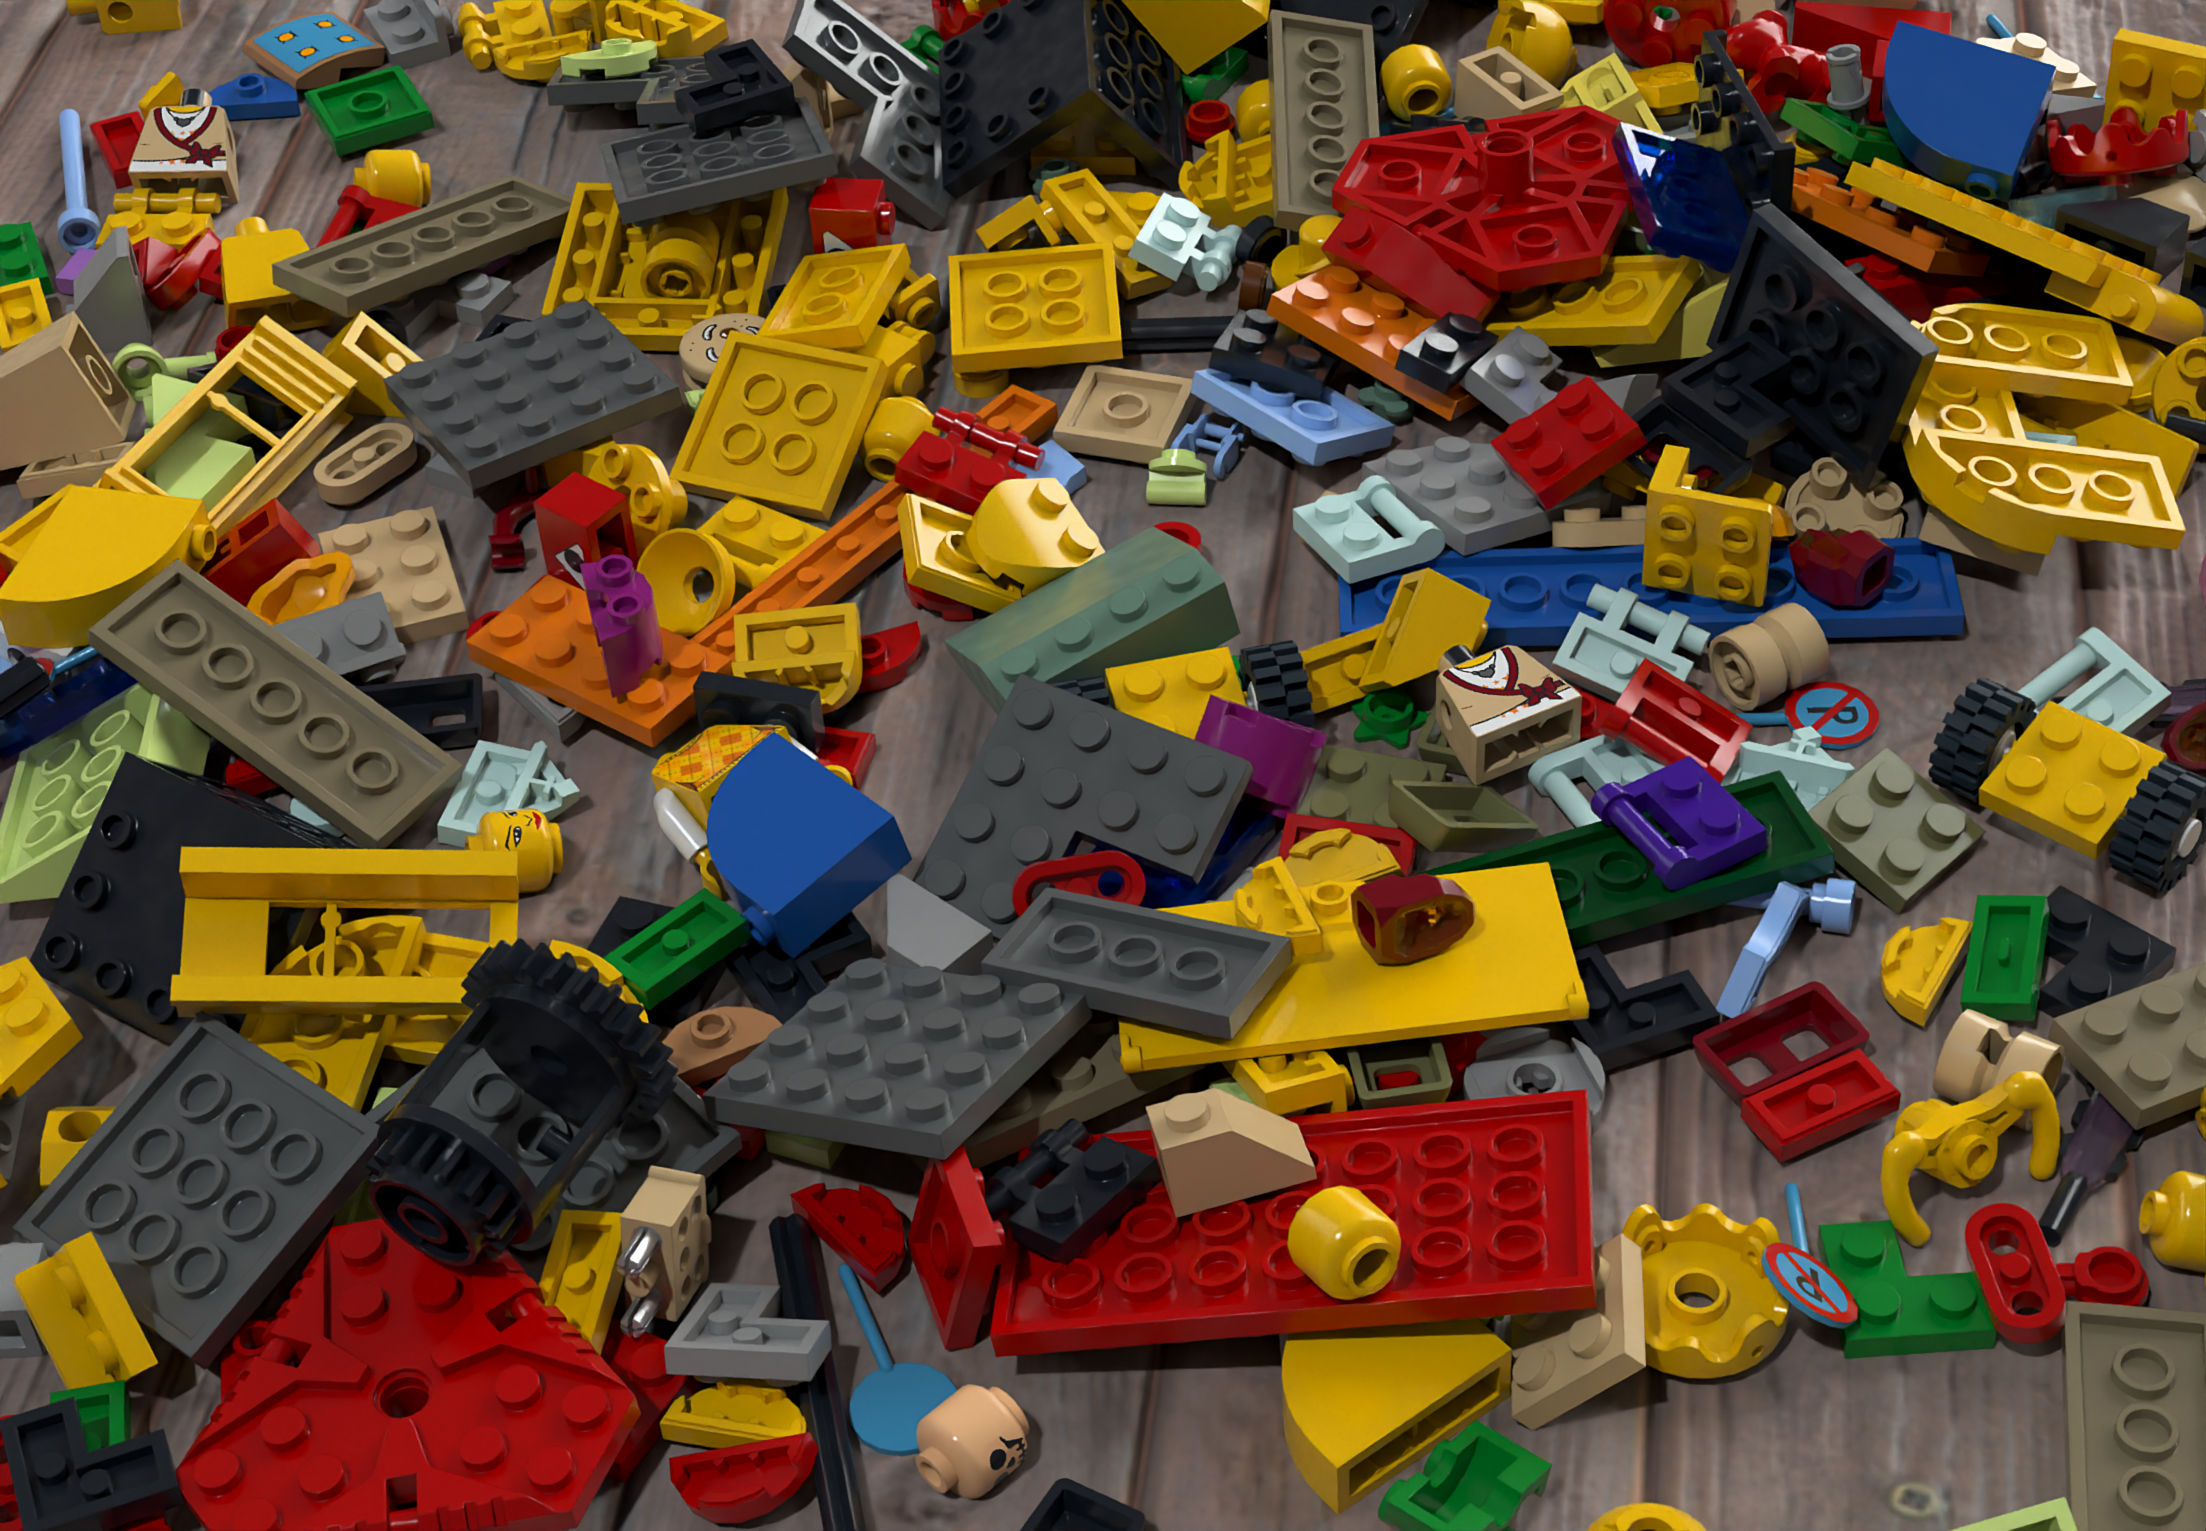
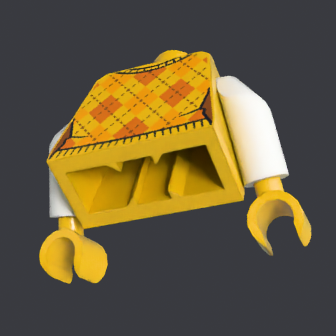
(692, 776)

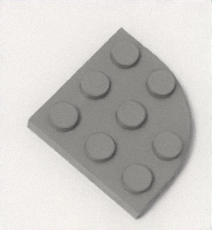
(1473, 494)

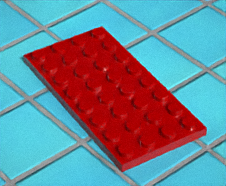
(1484, 1206)

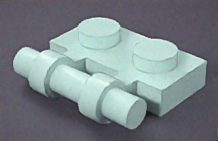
(1180, 241)
(1606, 658)

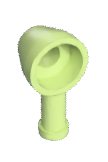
(140, 380)

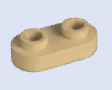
(365, 463)
(1587, 529)

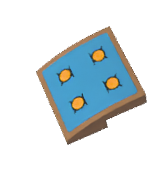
(313, 49)

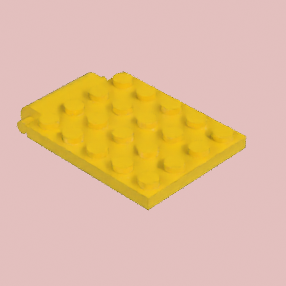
(2080, 271)

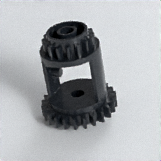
(562, 1044)

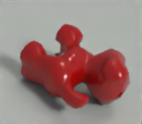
(1773, 66)

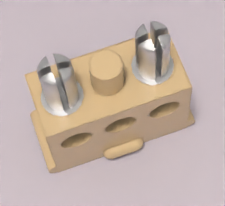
(663, 1247)

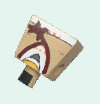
(187, 149)
(1503, 710)

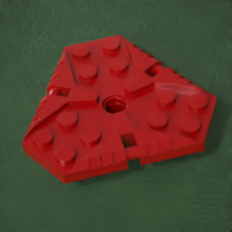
(1503, 206)
(410, 1392)

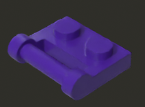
(1693, 810)

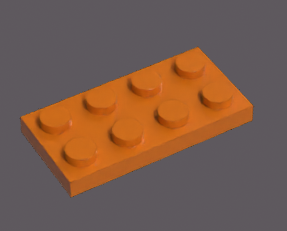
(1896, 233)
(1364, 330)
(553, 649)

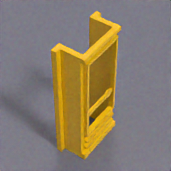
(288, 372)
(229, 917)

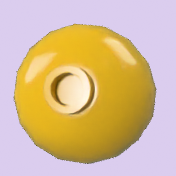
(1536, 38)

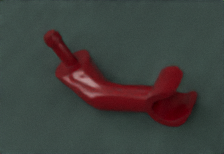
(507, 547)

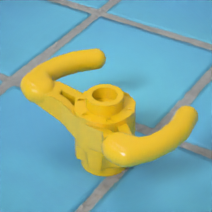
(1962, 1143)

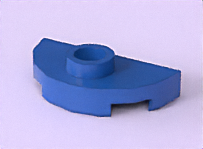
(256, 98)

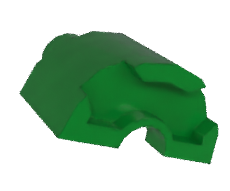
(1466, 1485)

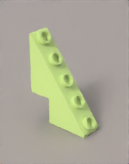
(205, 457)

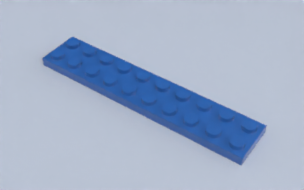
(1544, 589)

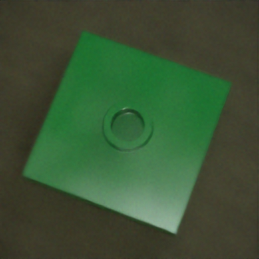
(369, 110)

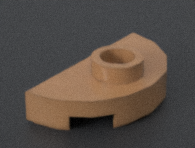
(716, 1041)

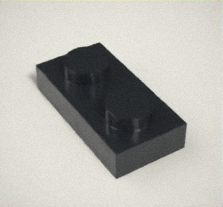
(1445, 351)
(746, 701)

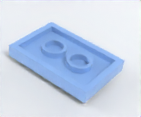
(1307, 428)

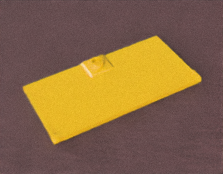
(1501, 974)

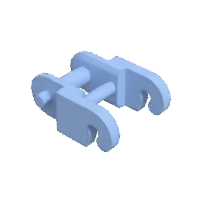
(1195, 435)

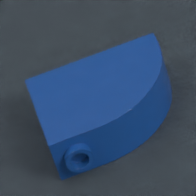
(1963, 108)
(798, 844)

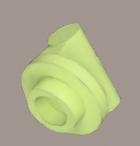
(1177, 479)

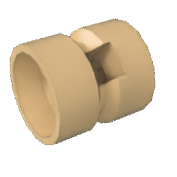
(1769, 656)
(1984, 1055)

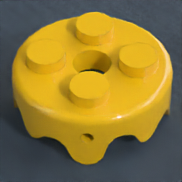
(1718, 1259)

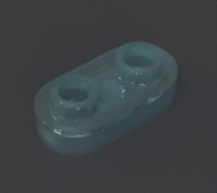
(2043, 207)

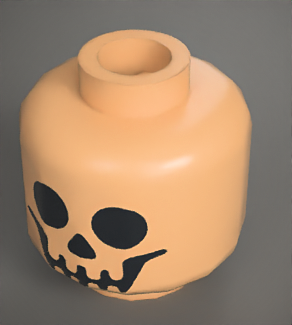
(971, 1441)

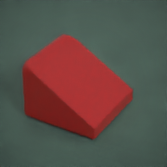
(152, 259)

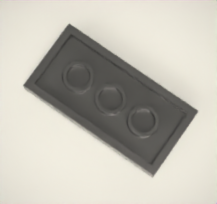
(1142, 961)

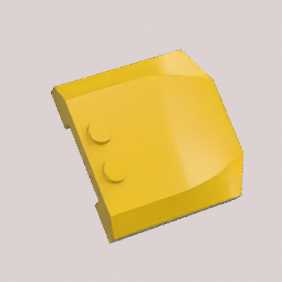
(605, 262)

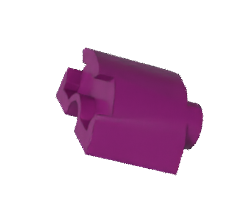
(622, 620)
(1278, 750)

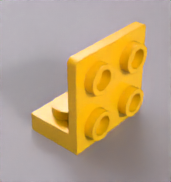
(1704, 539)

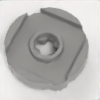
(1530, 1056)

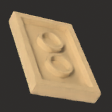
(409, 566)

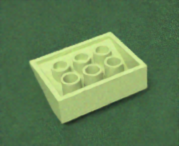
(67, 778)

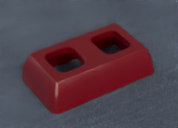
(1762, 1032)

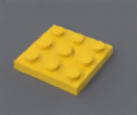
(1034, 307)
(779, 424)

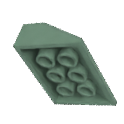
(1119, 609)

